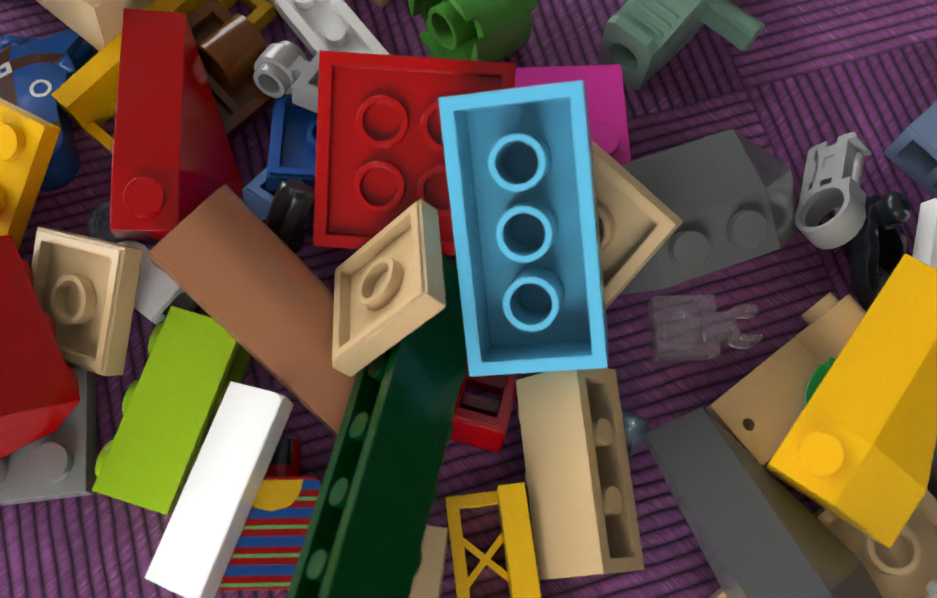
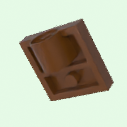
(228, 54)

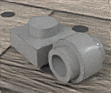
(286, 71)

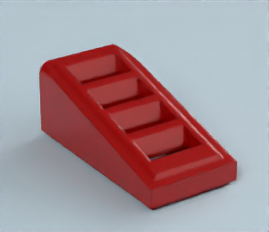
(480, 419)

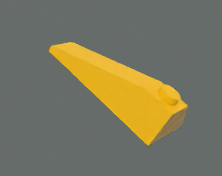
(873, 420)

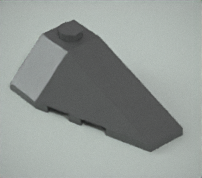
(747, 521)

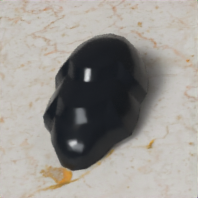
(877, 246)

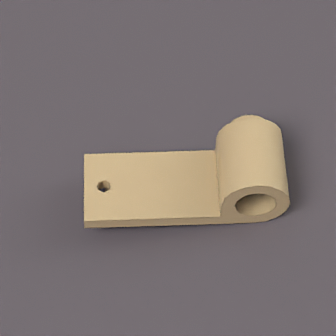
(770, 397)

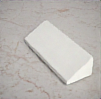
(220, 492)

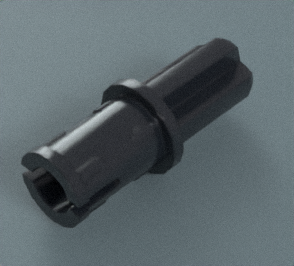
(290, 212)

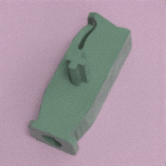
(651, 32)

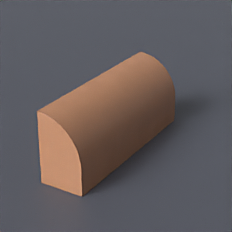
(260, 298)

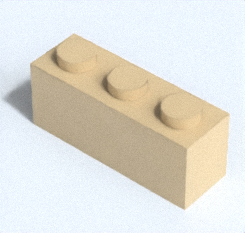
(578, 474)

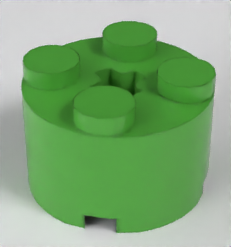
(474, 27)

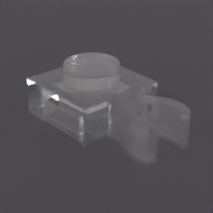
(692, 329)

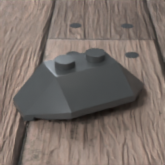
(731, 205)

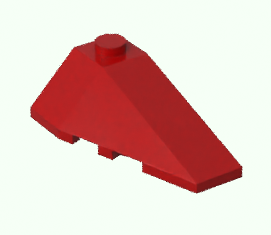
(166, 130)

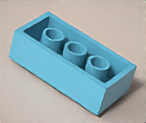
(526, 229)

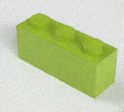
(169, 411)

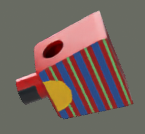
(275, 525)

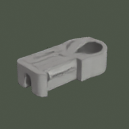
(830, 184)

